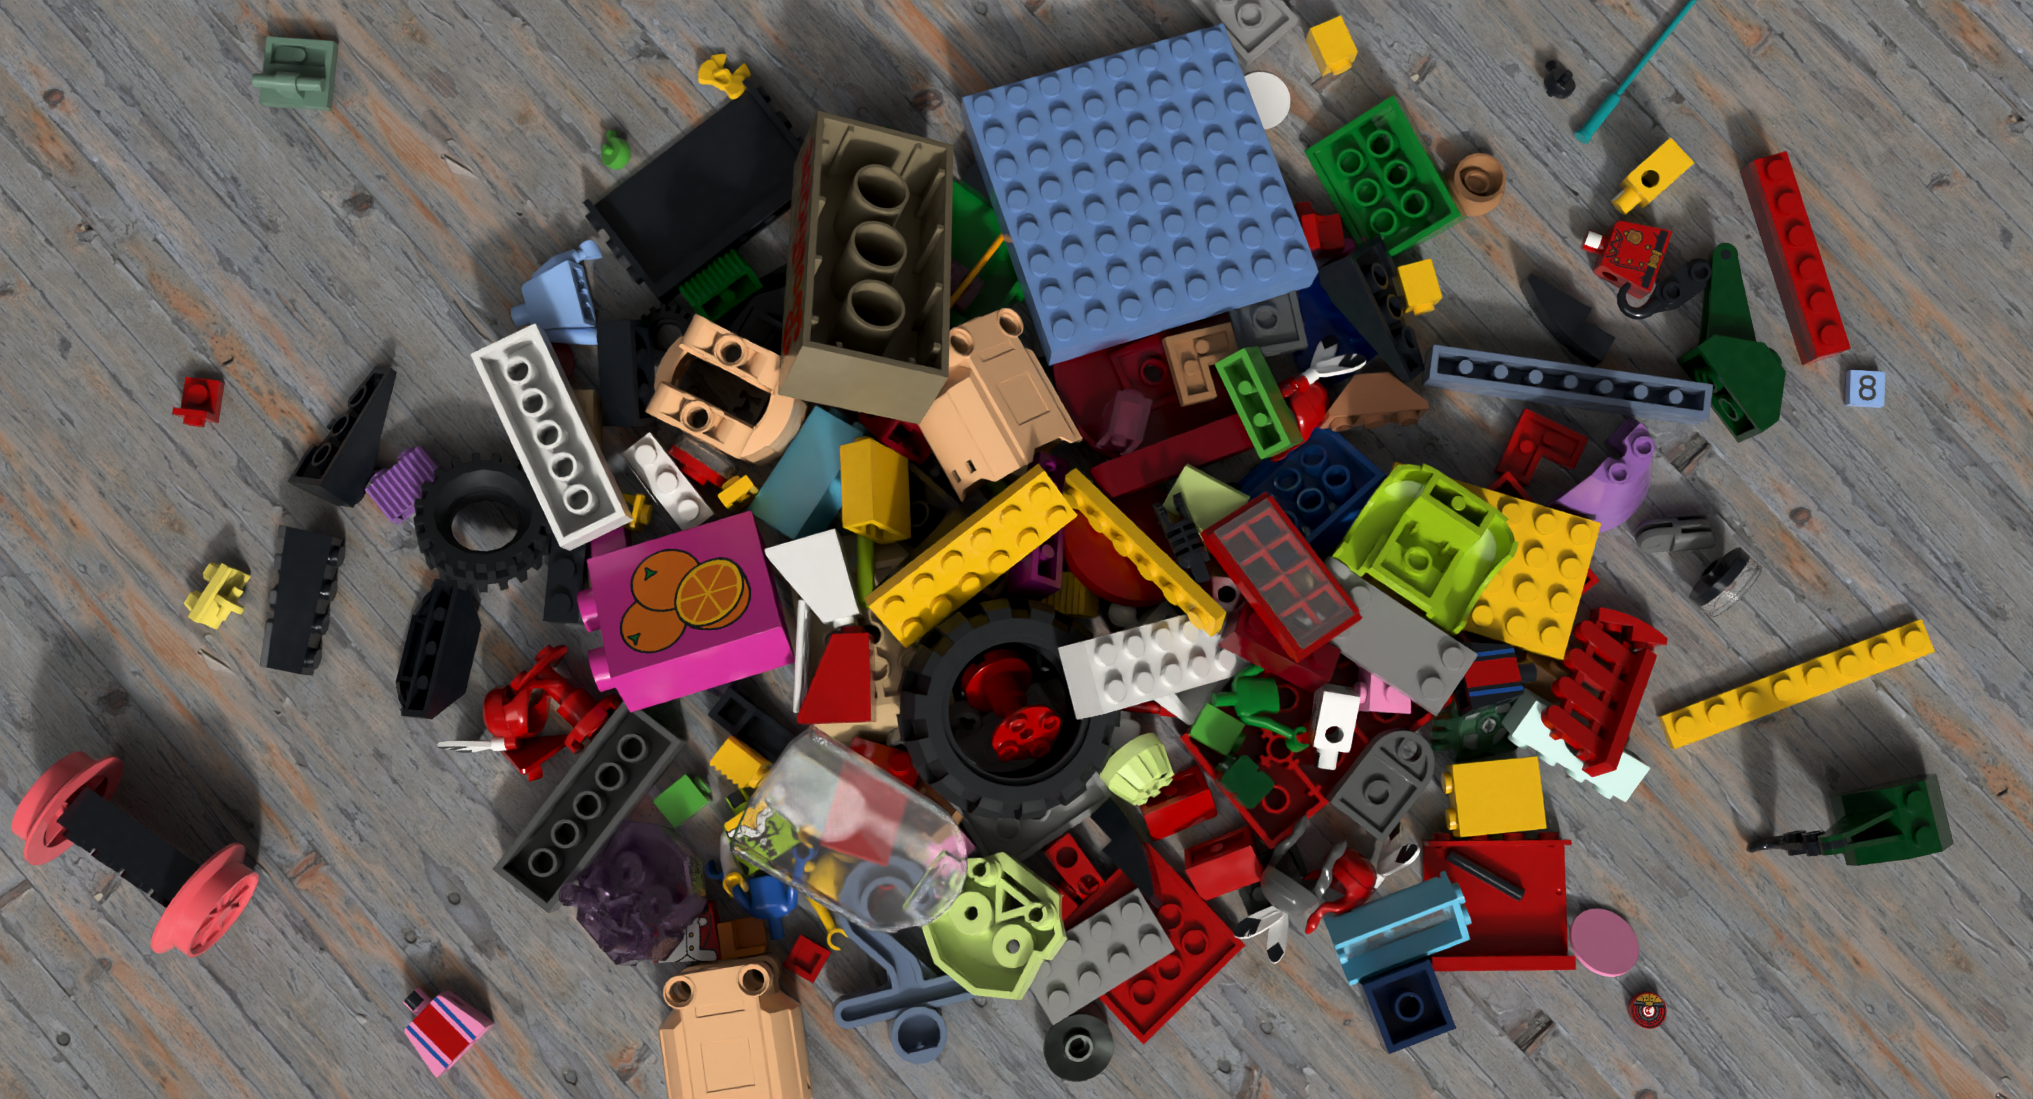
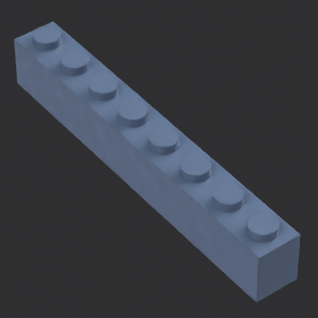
(1567, 385)

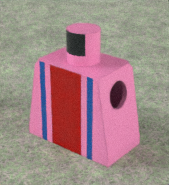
(443, 1028)

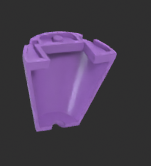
(1615, 486)

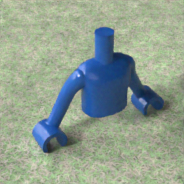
(769, 899)

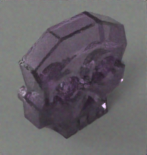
(624, 909)

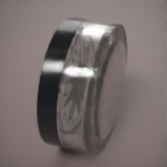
(1725, 582)

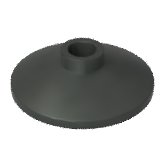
(1080, 1061)

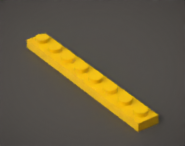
(1796, 684)

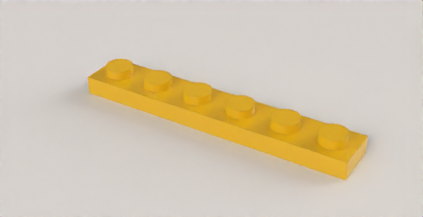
(1144, 553)

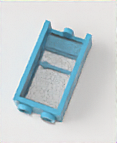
(1399, 928)

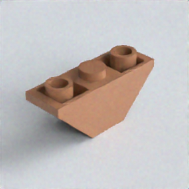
(1373, 402)

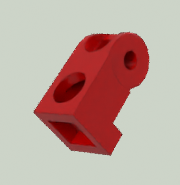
(1073, 865)

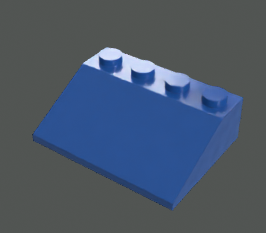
(1318, 486)

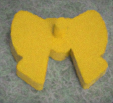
(712, 73)

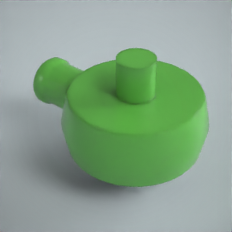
(615, 151)

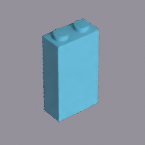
(806, 482)

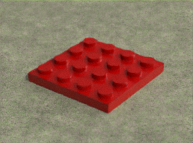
(1200, 943)

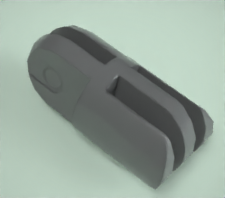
(1675, 534)

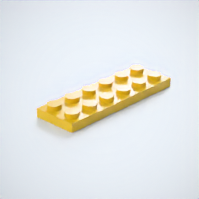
(971, 556)

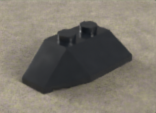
(438, 651)

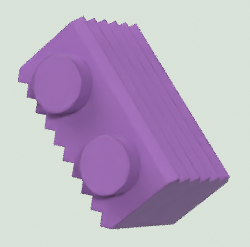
(398, 487)

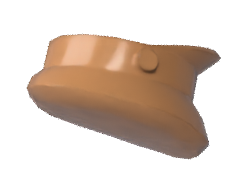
(1478, 183)

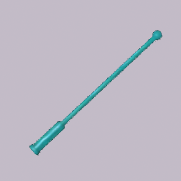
(1612, 99)

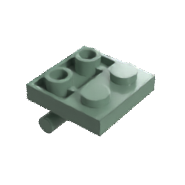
(297, 73)

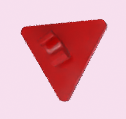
(533, 753)

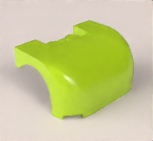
(1429, 543)

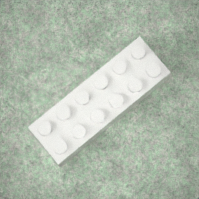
(552, 437)
(1144, 665)

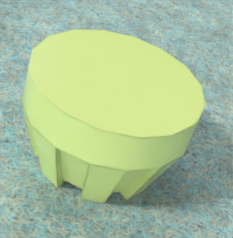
(1138, 769)

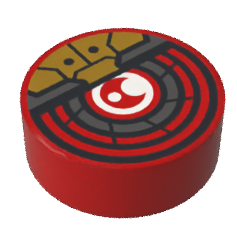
(1647, 1010)

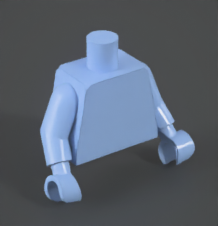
(560, 298)

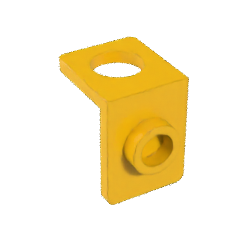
(641, 512)

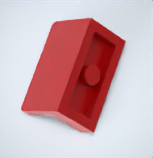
(1179, 805)
(1224, 864)

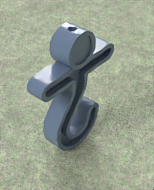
(905, 999)

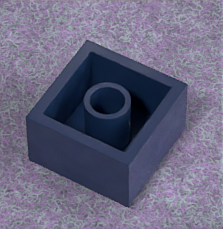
(1406, 1005)

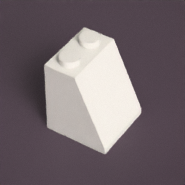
(821, 576)

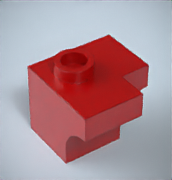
(1321, 231)

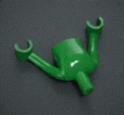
(1256, 698)

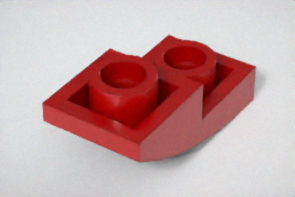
(1634, 629)

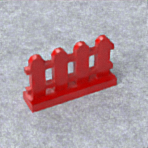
(1614, 709)

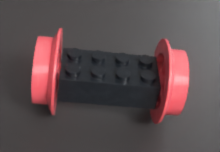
(74, 808)

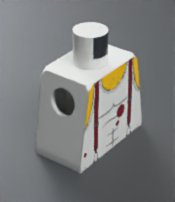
(1332, 707)

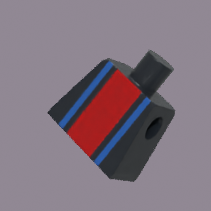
(1492, 678)

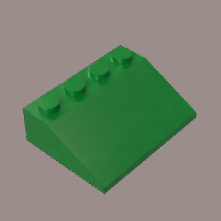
(1386, 179)

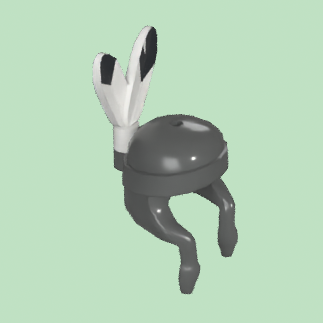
(1286, 893)

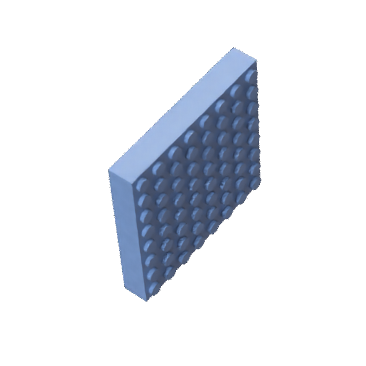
(1137, 193)

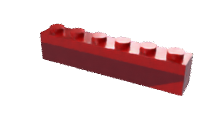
(1794, 258)

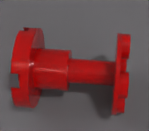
(1001, 687)
(576, 706)

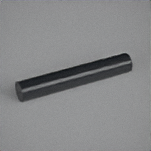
(1485, 874)

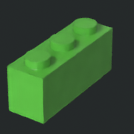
(1259, 402)

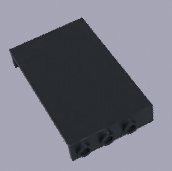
(702, 194)

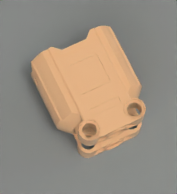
(993, 405)
(724, 431)
(733, 1033)

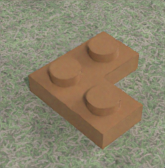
(1190, 358)

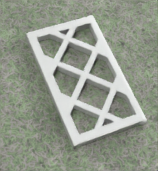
(802, 654)

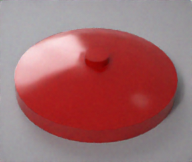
(1102, 567)

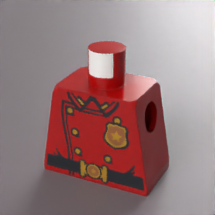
(1628, 255)

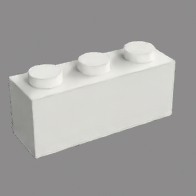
(669, 483)

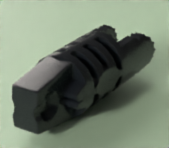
(1184, 540)

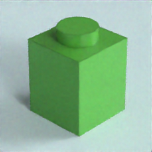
(1217, 730)
(684, 799)

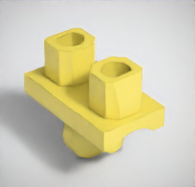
(219, 596)

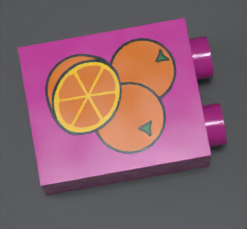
(685, 613)

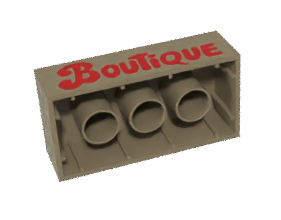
(868, 270)

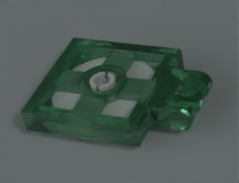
(1472, 735)

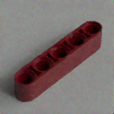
(1169, 457)

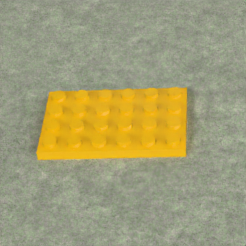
(1540, 588)

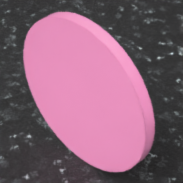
(1604, 942)

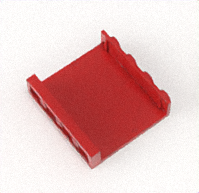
(1503, 930)

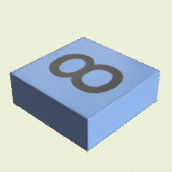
(1865, 388)

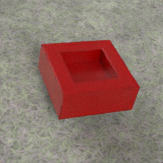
(807, 958)

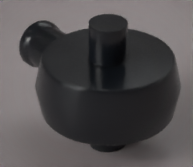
(1558, 81)

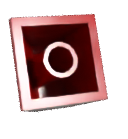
(843, 682)

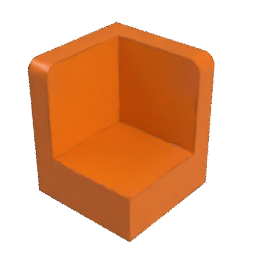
(742, 937)

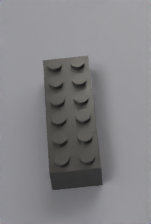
(590, 805)

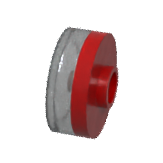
(702, 460)

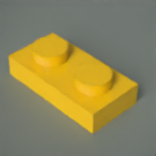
(738, 493)

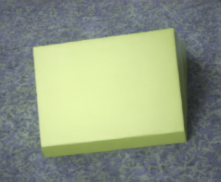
(1205, 498)

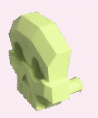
(978, 949)

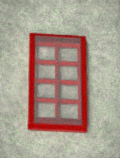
(1281, 576)

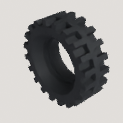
(470, 484)

